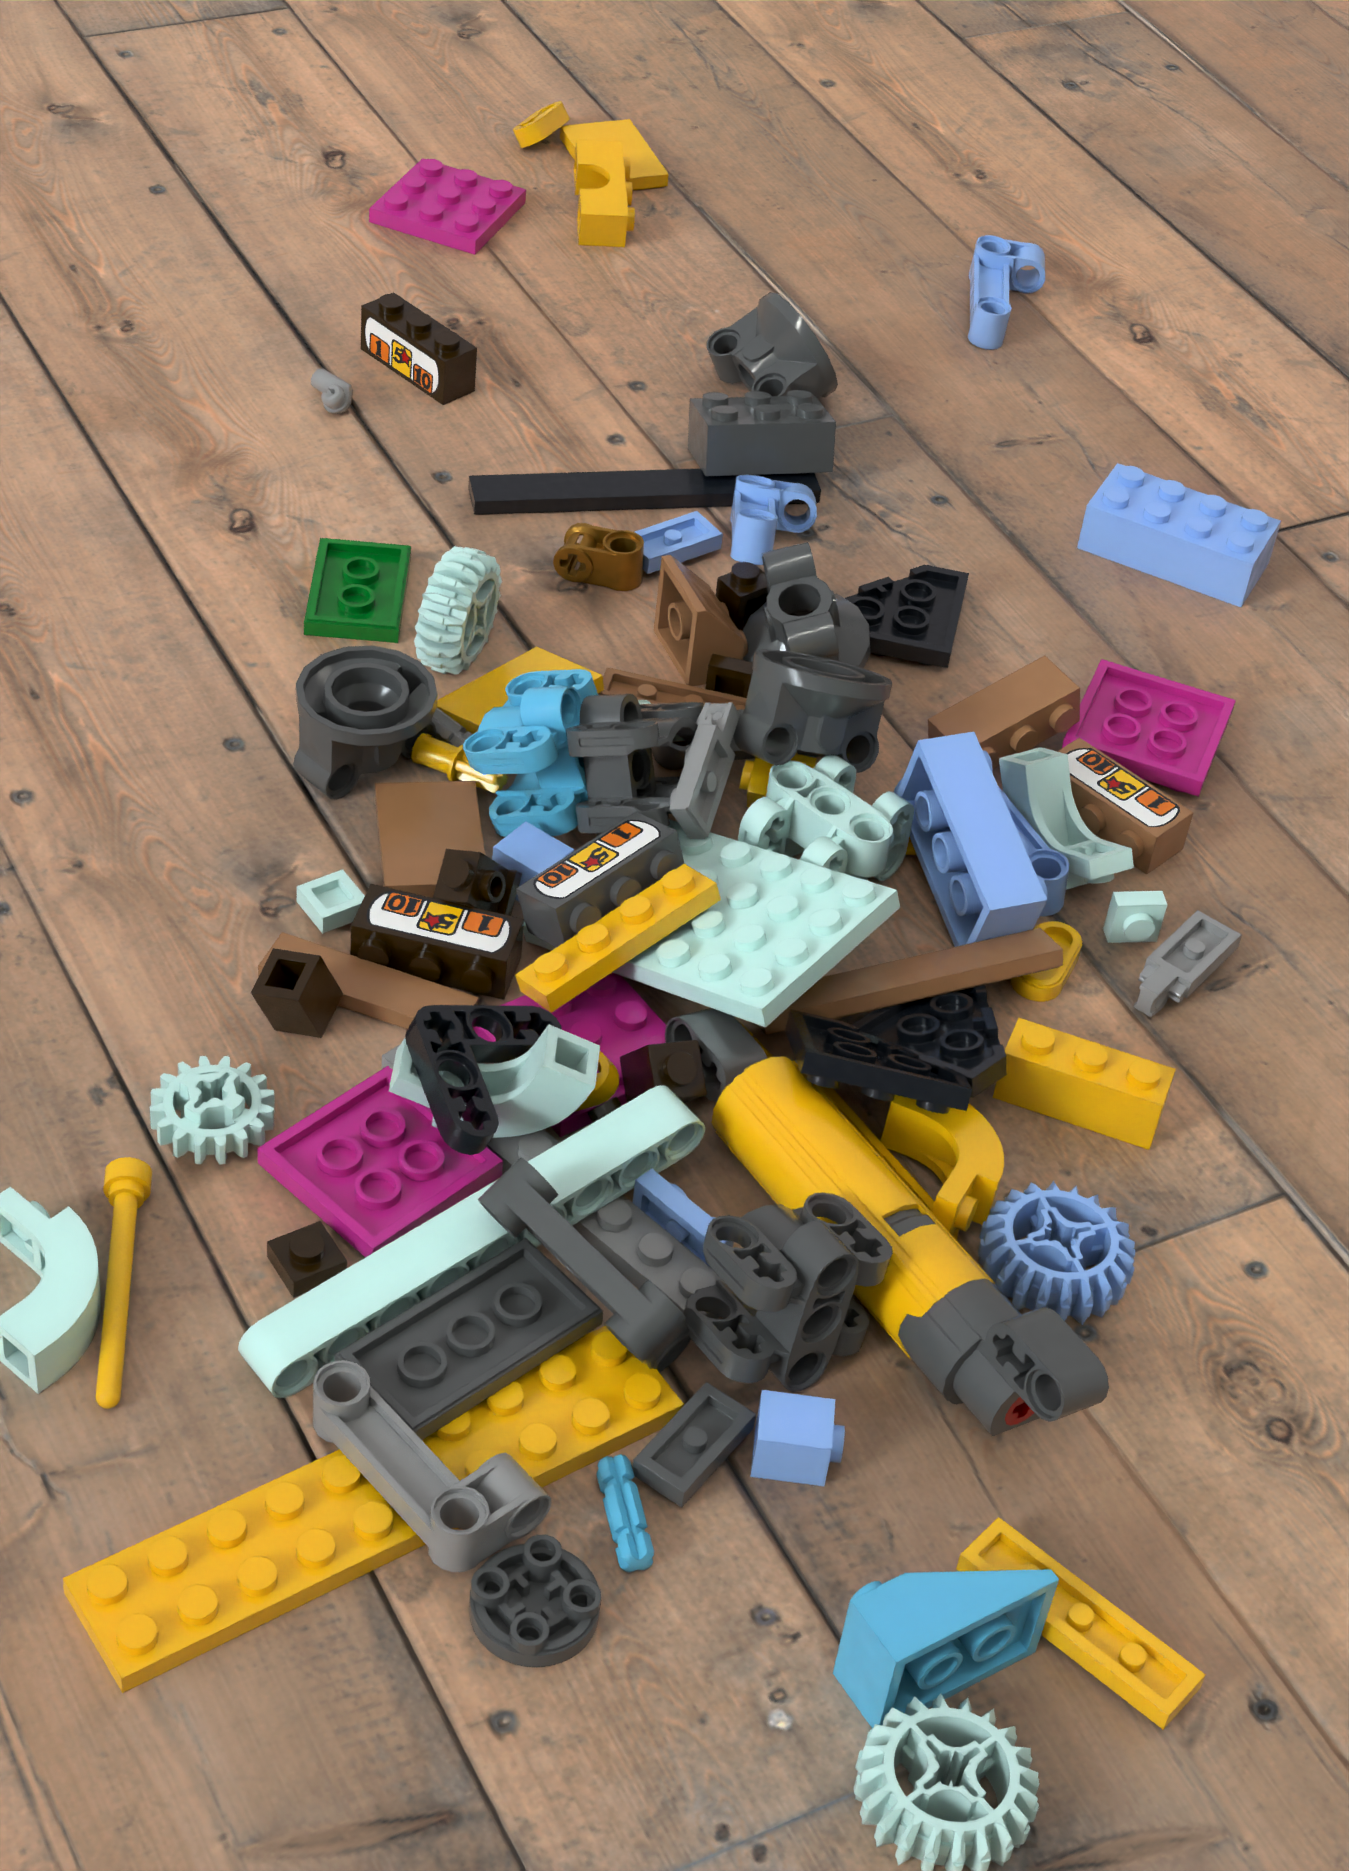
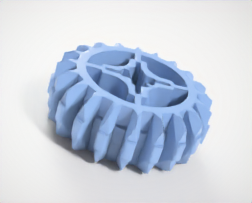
(1061, 1240)

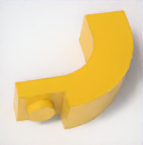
(958, 1149)

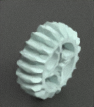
(457, 610)
(947, 1811)

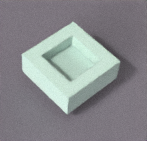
(330, 900)
(1135, 916)

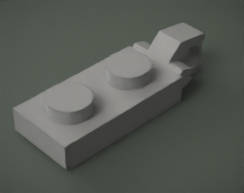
(705, 770)
(1184, 961)

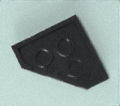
(914, 614)
(945, 1031)
(838, 1053)

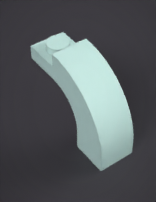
(1042, 792)
(526, 1091)
(60, 1317)

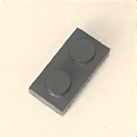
(693, 1444)

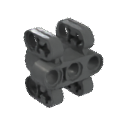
(618, 758)
(786, 1290)

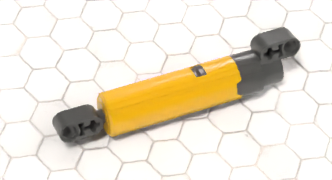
(933, 1293)

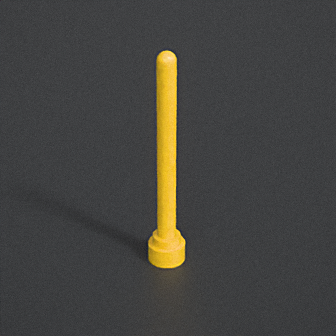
(126, 1187)

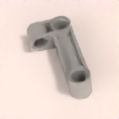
(491, 1503)

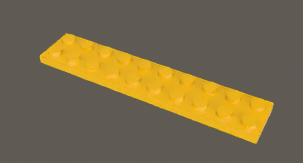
(330, 1525)

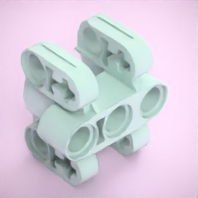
(822, 818)

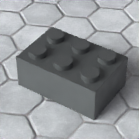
(761, 434)

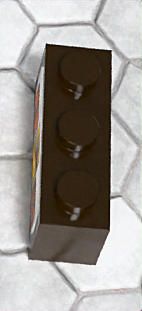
(418, 348)
(438, 940)

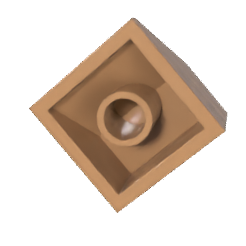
(693, 622)

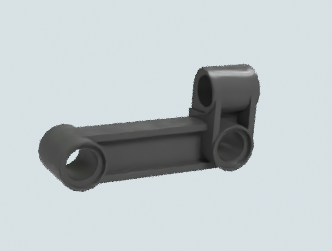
(641, 1317)

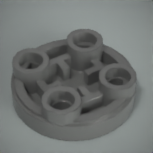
(534, 1603)

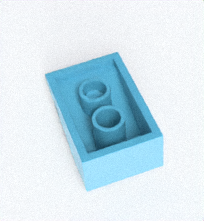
(937, 1634)

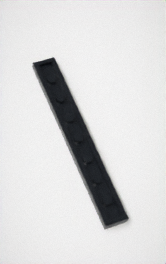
(611, 490)

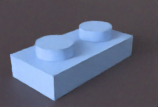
(680, 537)
(673, 1211)

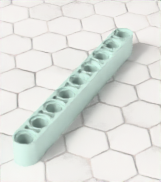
(584, 1171)

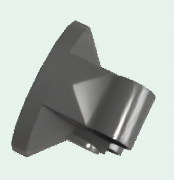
(772, 352)
(805, 613)
(812, 708)
(360, 714)

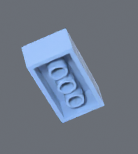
(1178, 534)
(969, 841)

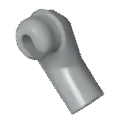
(335, 391)

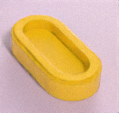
(1048, 984)

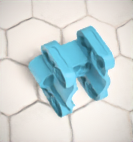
(531, 741)

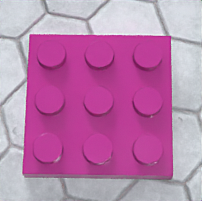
(448, 205)
(1153, 725)
(609, 1016)
(374, 1165)

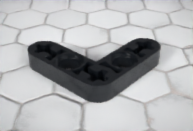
(458, 1053)

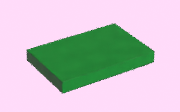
(358, 590)

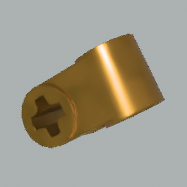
(605, 555)

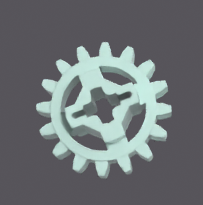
(212, 1110)

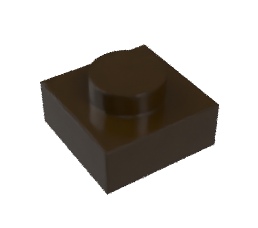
(729, 675)
(305, 1258)

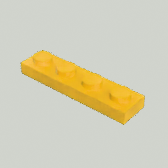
(617, 937)
(1094, 1629)

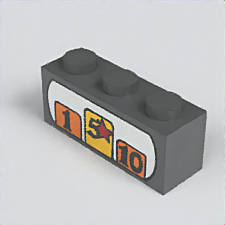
(598, 877)

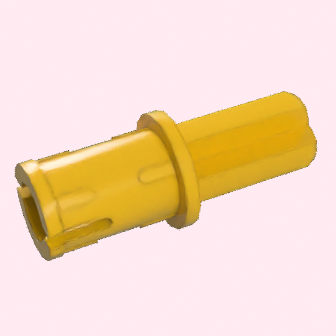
(453, 762)

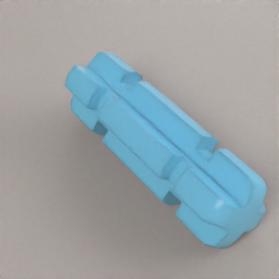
(625, 1513)

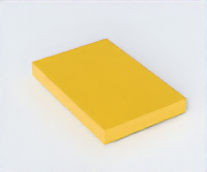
(645, 168)
(479, 696)

